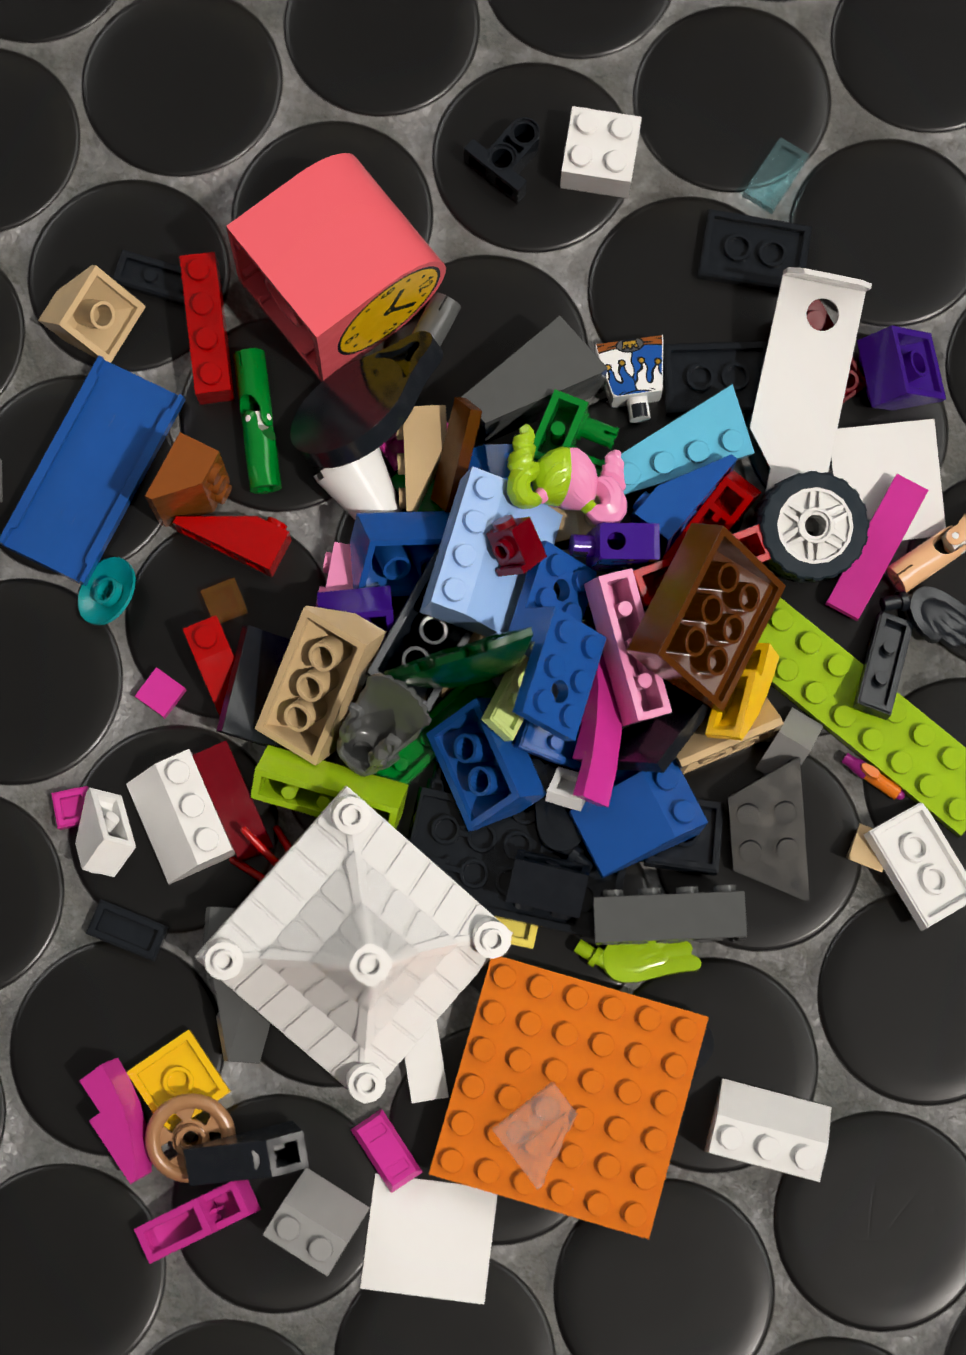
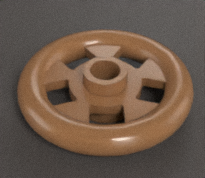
(183, 1107)

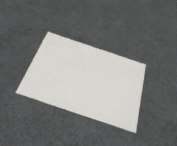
(873, 456)
(429, 1240)

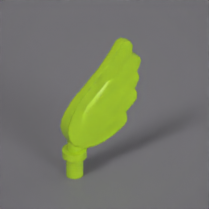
(640, 961)

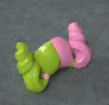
(566, 480)

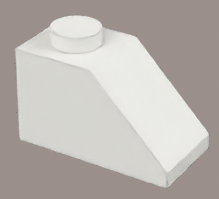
(104, 833)

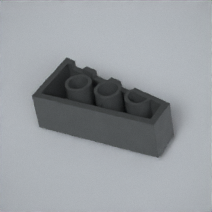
(670, 916)

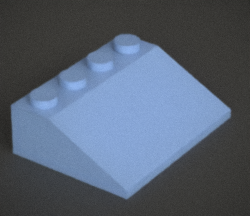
(464, 576)

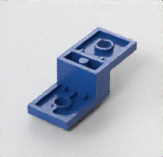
(561, 645)

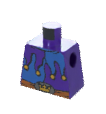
(618, 546)

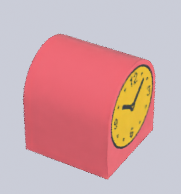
(333, 263)

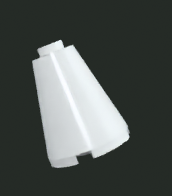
(361, 486)

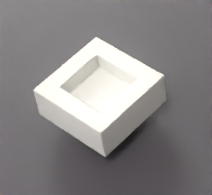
(562, 789)

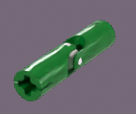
(257, 425)

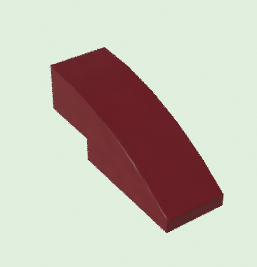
(231, 798)

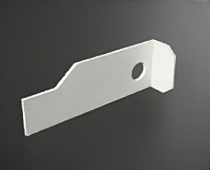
(805, 374)

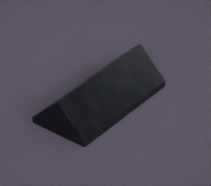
(417, 636)

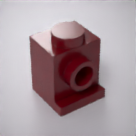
(515, 545)

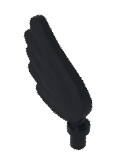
(932, 613)
(554, 822)

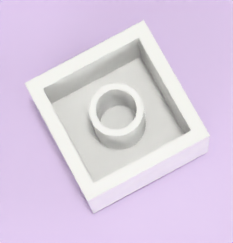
(600, 152)

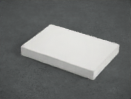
(920, 865)

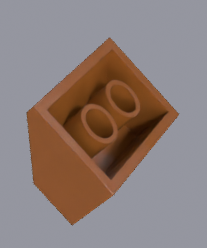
(188, 482)

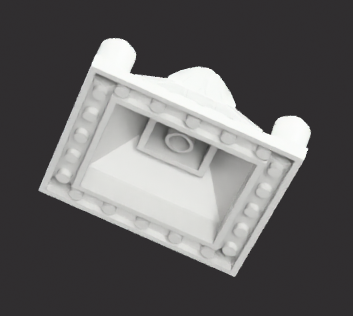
(354, 945)

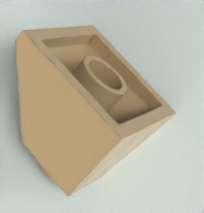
(93, 313)

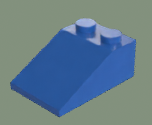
(680, 499)
(642, 819)

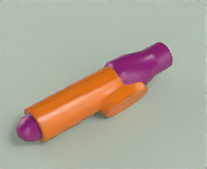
(873, 776)

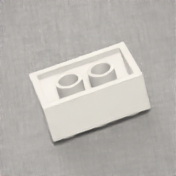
(180, 817)
(769, 1130)

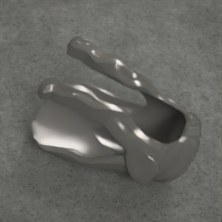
(380, 725)

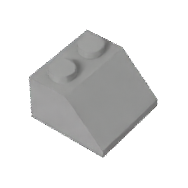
(316, 1221)

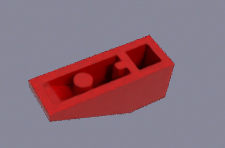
(723, 507)
(243, 538)
(212, 656)

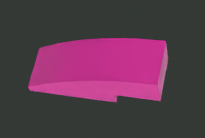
(120, 1119)
(197, 1219)

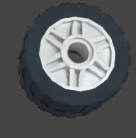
(837, 522)

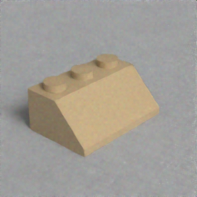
(703, 750)

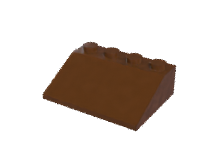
(707, 615)

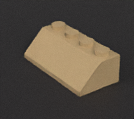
(319, 681)

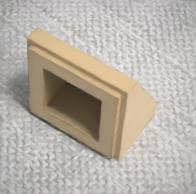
(861, 851)

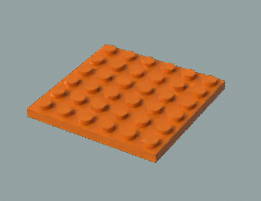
(615, 1062)

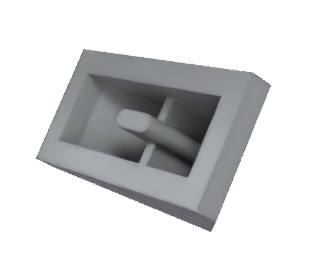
(791, 741)

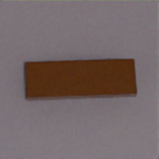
(456, 451)

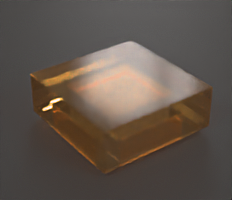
(224, 600)

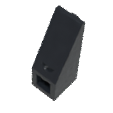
(247, 1155)

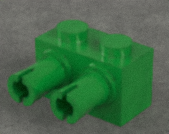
(569, 421)

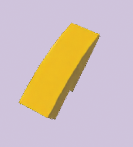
(747, 696)

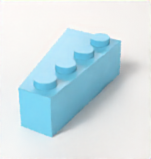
(688, 443)

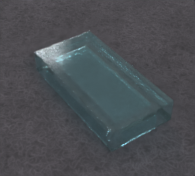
(776, 175)

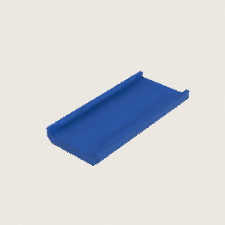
(91, 471)

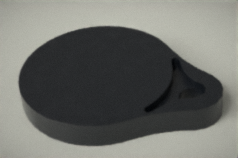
(364, 402)

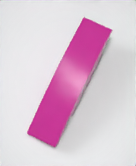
(884, 537)
(598, 742)

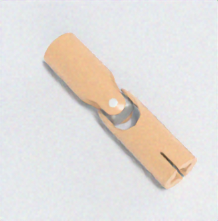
(926, 560)

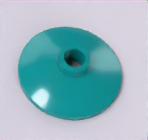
(107, 591)

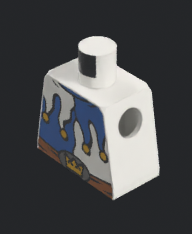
(633, 374)

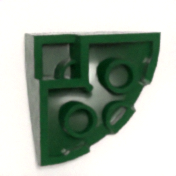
(466, 663)

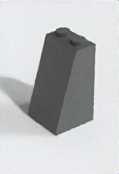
(525, 382)

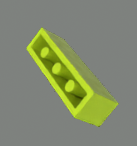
(298, 785)

